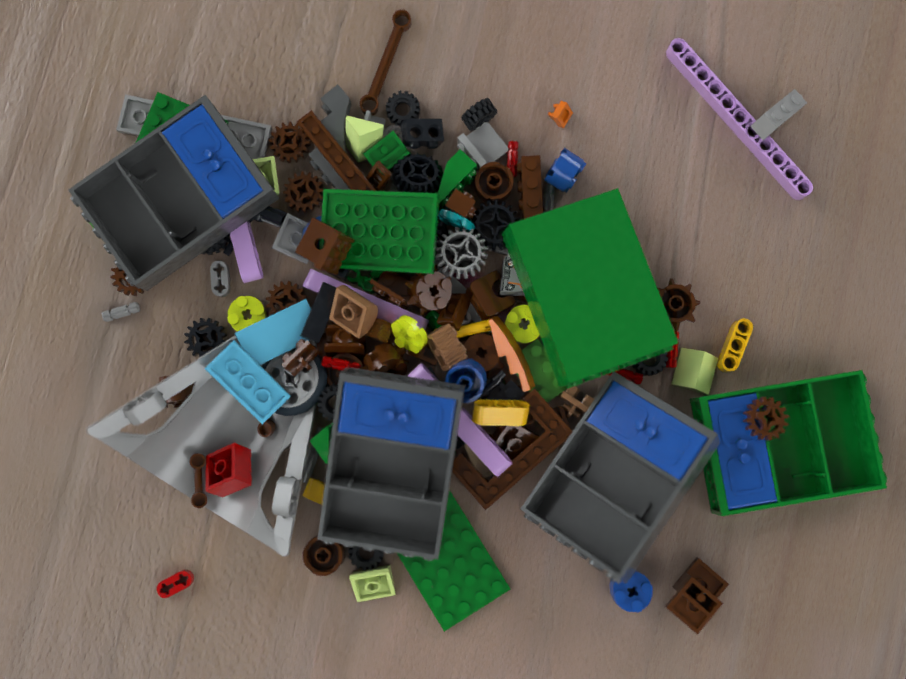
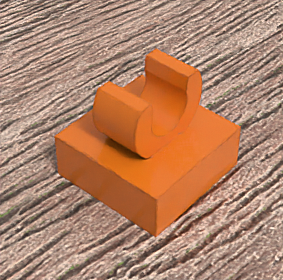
(561, 114)

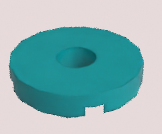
(451, 218)

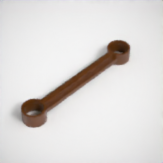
(386, 61)

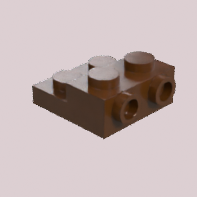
(513, 439)

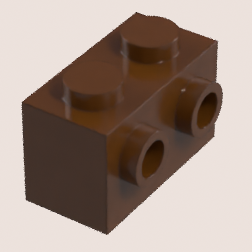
(462, 204)

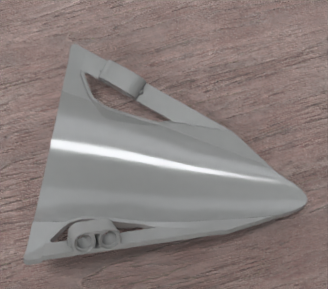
(206, 424)

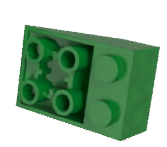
(457, 174)

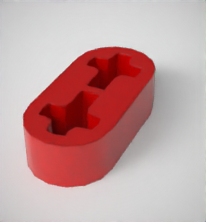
(173, 580)

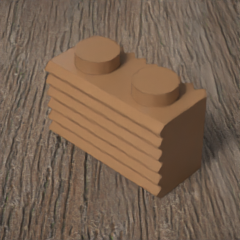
(446, 346)

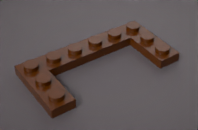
(490, 491)

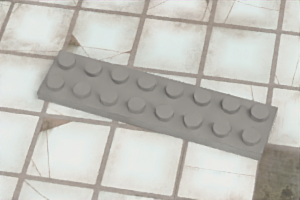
(251, 134)

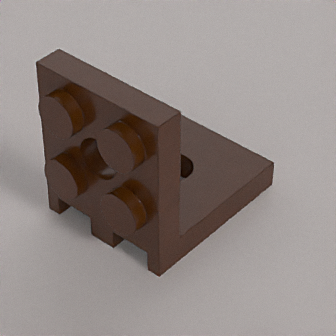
(334, 251)

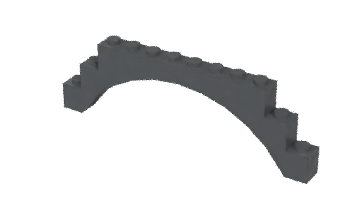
(337, 107)

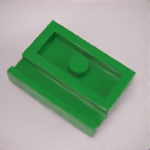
(387, 151)

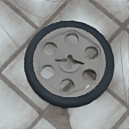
(306, 399)

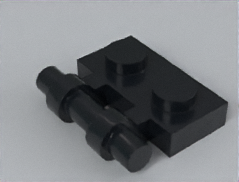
(508, 392)

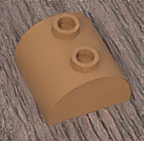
(353, 311)

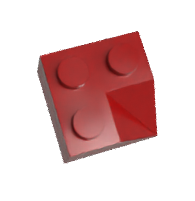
(228, 470)

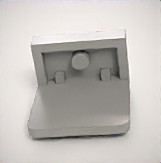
(482, 145)

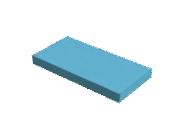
(275, 333)
(247, 382)

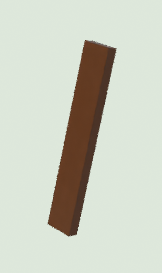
(334, 153)

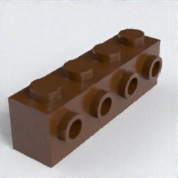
(530, 186)

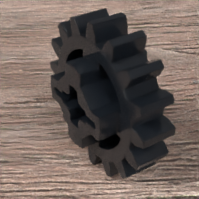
(210, 332)

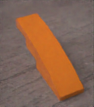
(507, 346)

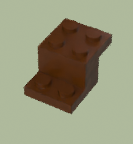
(697, 595)

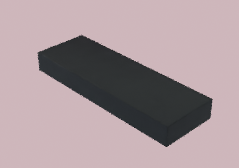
(319, 313)

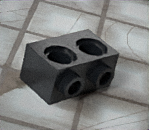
(421, 128)

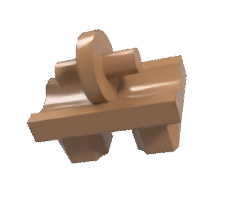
(569, 396)

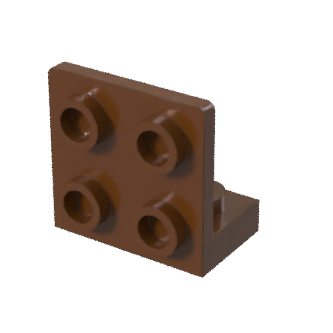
(392, 286)

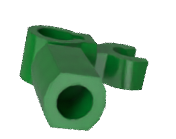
(363, 281)

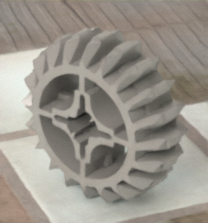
(454, 248)

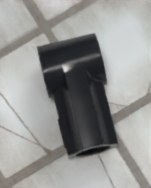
(271, 216)

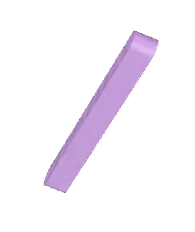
(739, 128)

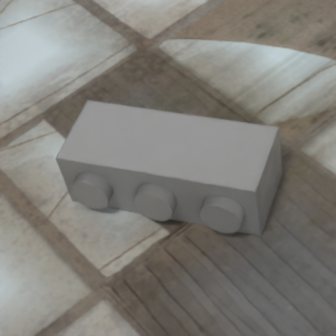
(778, 114)

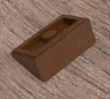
(455, 311)

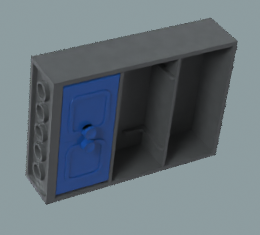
(173, 194)
(390, 462)
(620, 477)

